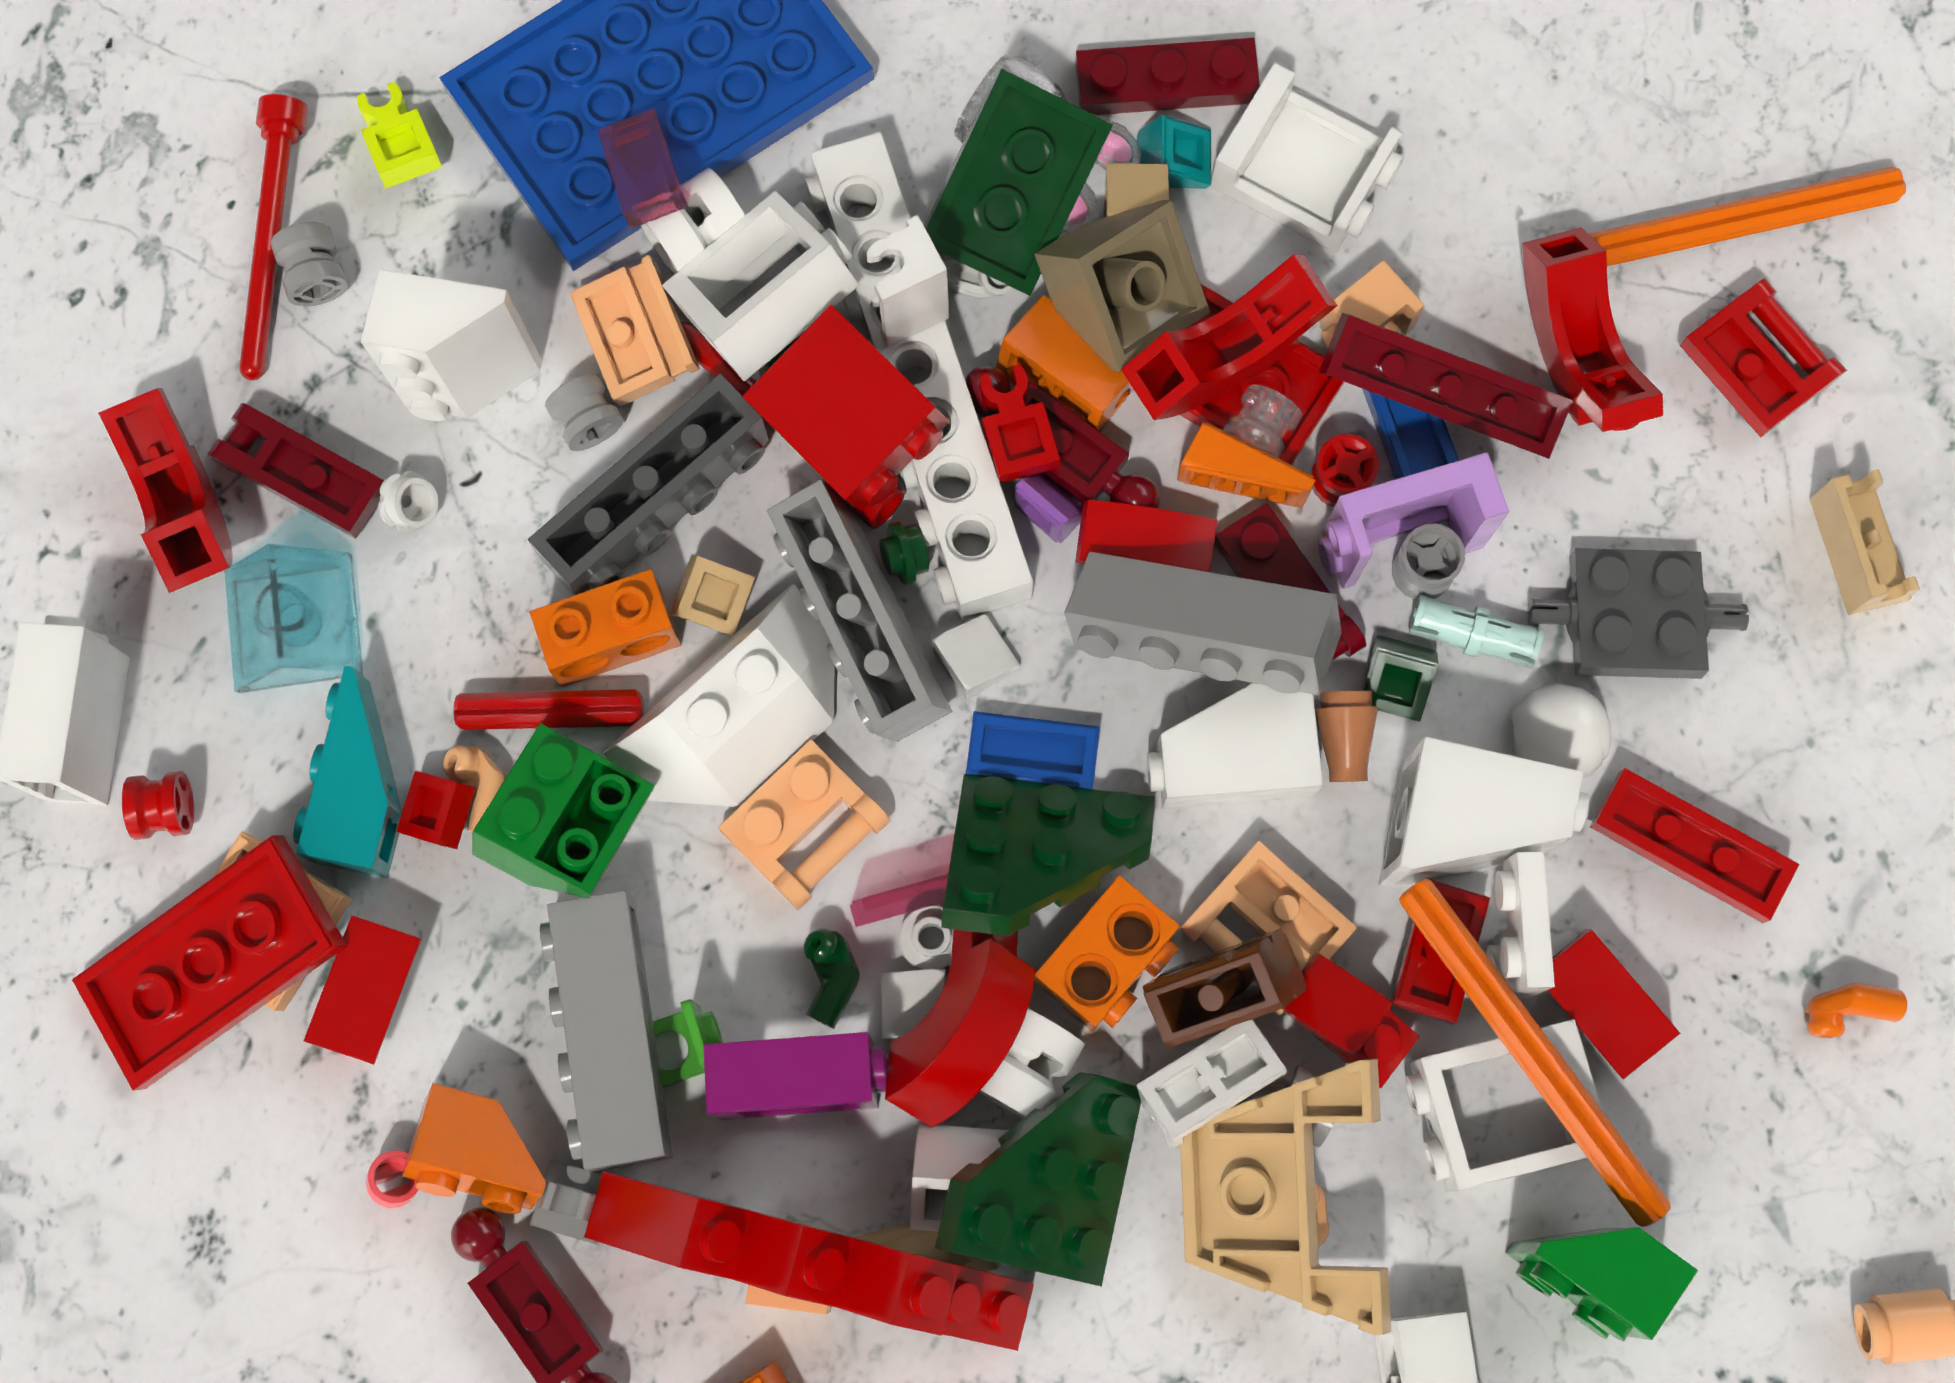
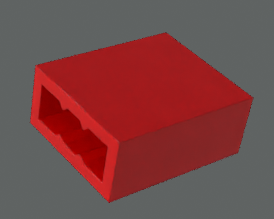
(847, 410)

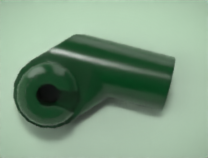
(836, 972)

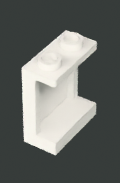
(1305, 163)

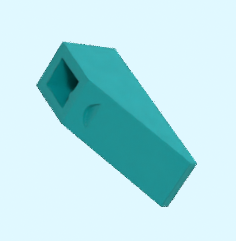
(354, 791)

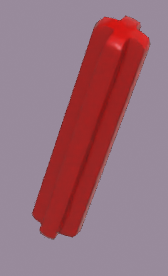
(549, 708)

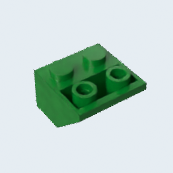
(559, 815)
(1614, 1275)

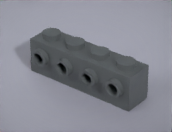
(652, 488)

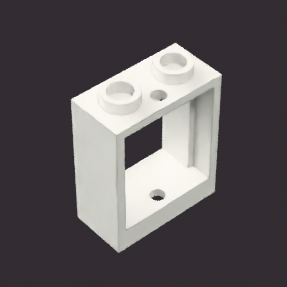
(784, 304)
(1445, 1149)

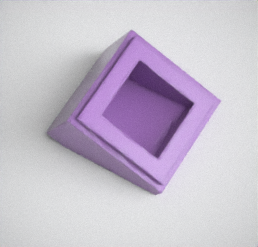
(1048, 506)

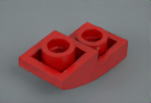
(1146, 535)

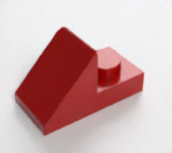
(1350, 1017)

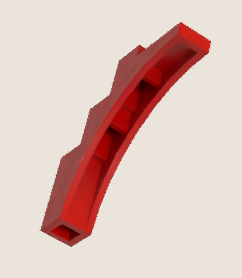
(809, 1262)

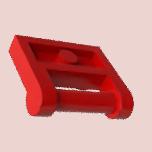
(1750, 368)

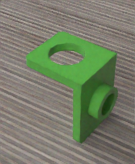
(697, 1029)

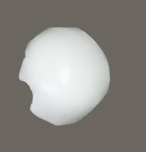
(1562, 728)

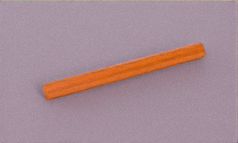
(1751, 215)
(1535, 1054)

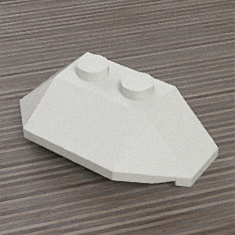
(737, 711)

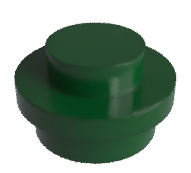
(904, 552)

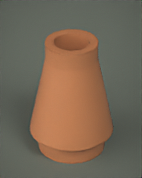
(1347, 733)

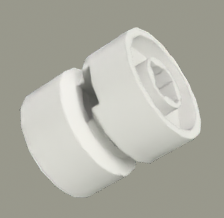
(676, 234)
(1033, 1062)

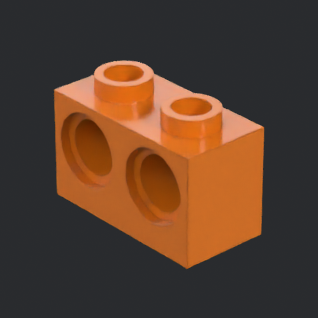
(605, 628)
(1094, 945)

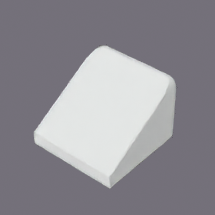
(974, 655)
(908, 999)

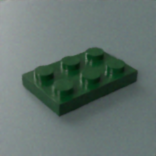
(1015, 180)

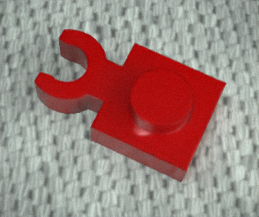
(1018, 434)

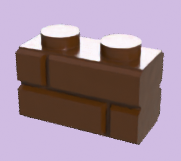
(1225, 988)

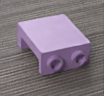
(1458, 492)

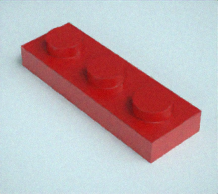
(1694, 845)

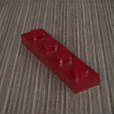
(1445, 385)

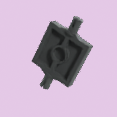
(1638, 613)

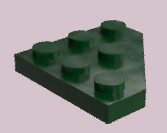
(1036, 846)
(1051, 1185)

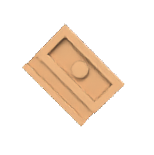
(634, 331)

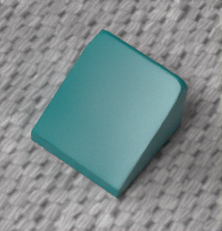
(1182, 147)

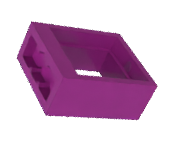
(793, 1076)

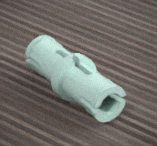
(1476, 631)

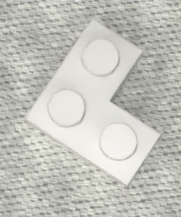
(1524, 948)

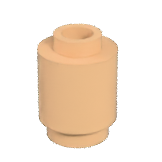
(1906, 1326)

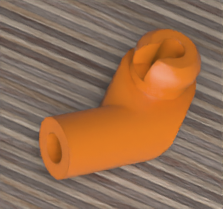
(1829, 1008)

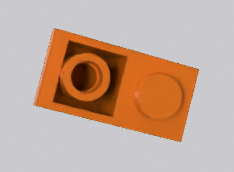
(474, 1149)

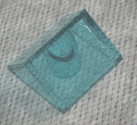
(291, 617)

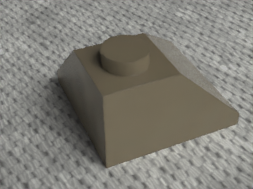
(1124, 281)

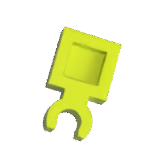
(397, 139)

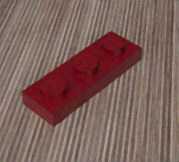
(1167, 76)

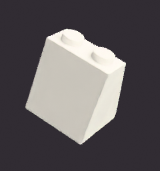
(1474, 810)

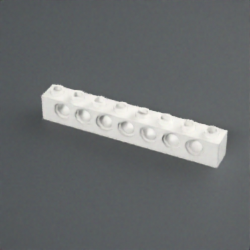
(999, 576)

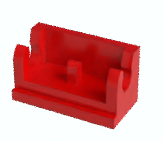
(362, 990)
(1609, 1004)

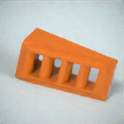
(1238, 468)

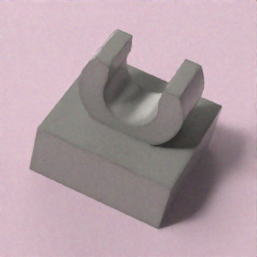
(566, 1200)

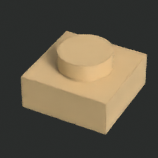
(712, 595)

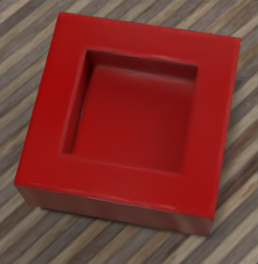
(436, 810)

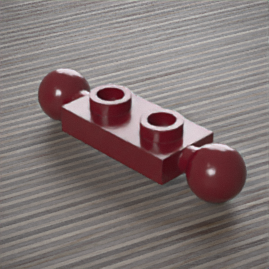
(1087, 457)
(526, 1302)

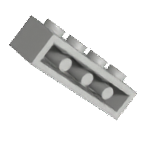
(858, 612)
(1204, 623)
(607, 1032)

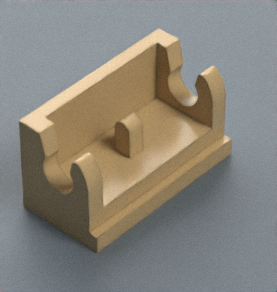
(1861, 544)

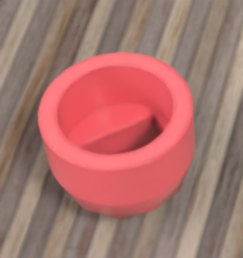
(386, 1168)

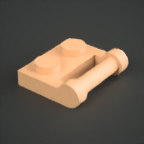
(790, 809)
(1270, 899)

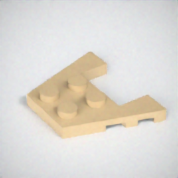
(1255, 1196)

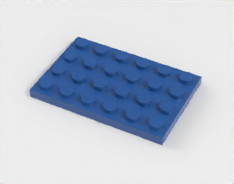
(714, 70)

